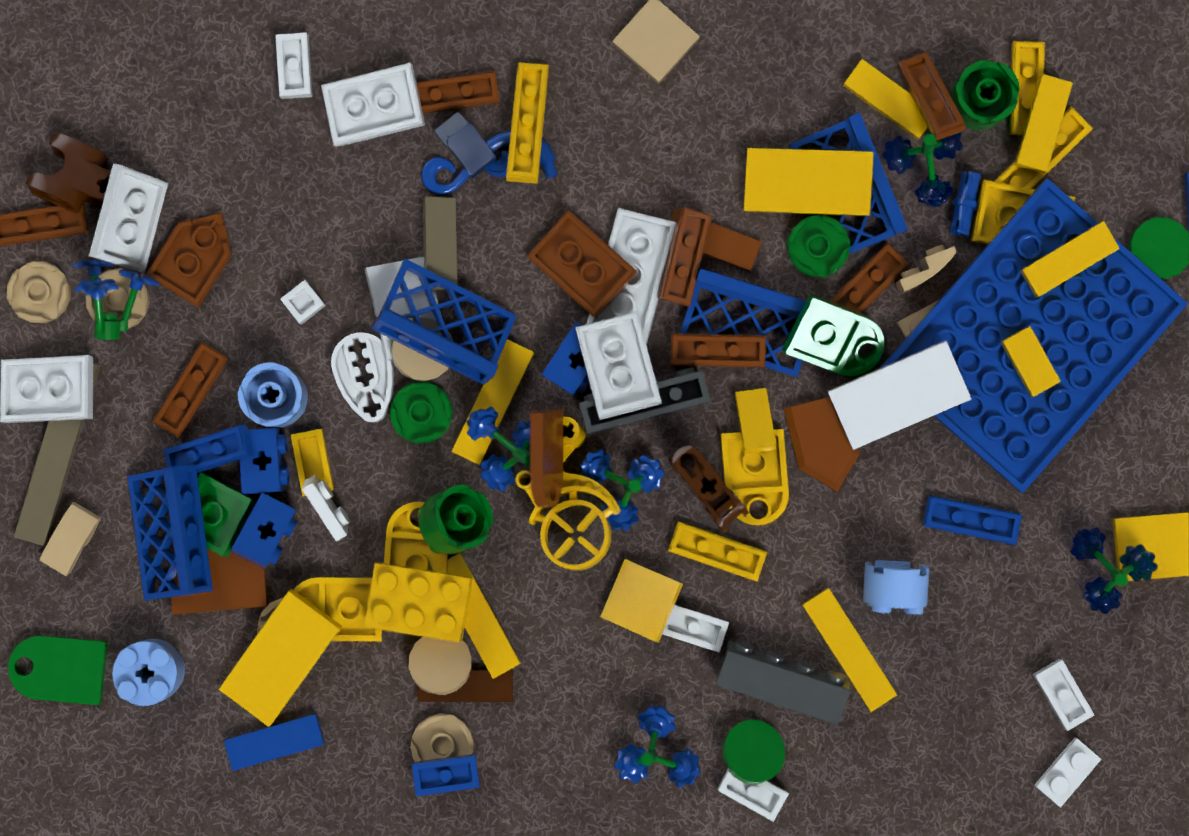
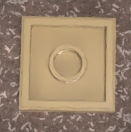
(655, 40)

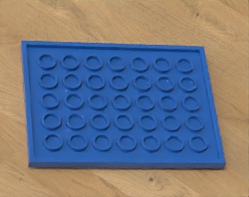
(1087, 327)

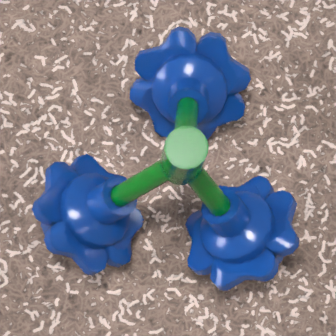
(497, 470)
(645, 476)
(635, 761)

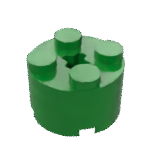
(997, 82)
(455, 520)

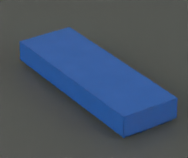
(212, 449)
(972, 520)
(274, 742)

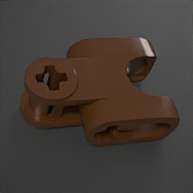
(78, 181)
(719, 497)

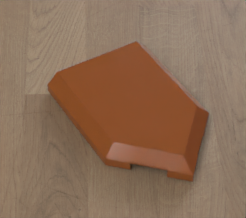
(193, 258)
(820, 442)

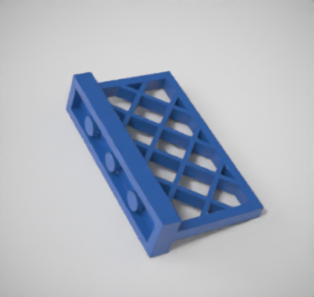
(881, 188)
(750, 294)
(438, 347)
(185, 531)

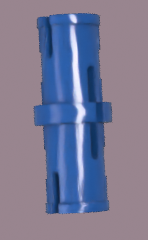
(965, 203)

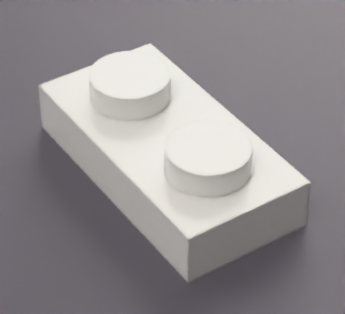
(293, 65)
(320, 498)
(696, 628)
(1063, 694)
(1067, 772)
(761, 798)

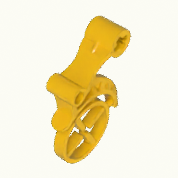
(572, 485)

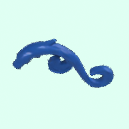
(495, 169)

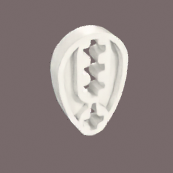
(346, 375)

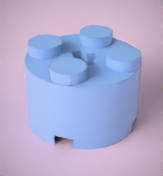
(258, 385)
(895, 586)
(137, 686)

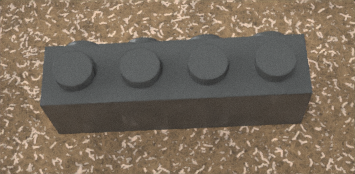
(676, 394)
(783, 681)

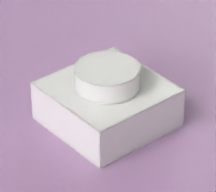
(303, 302)

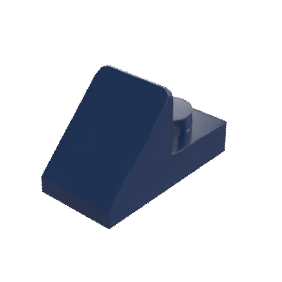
(465, 144)

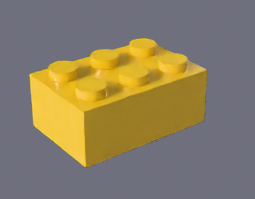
(418, 602)

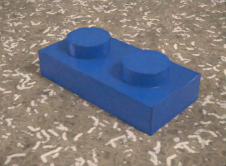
(445, 775)

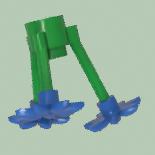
(107, 324)

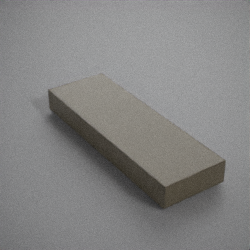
(440, 238)

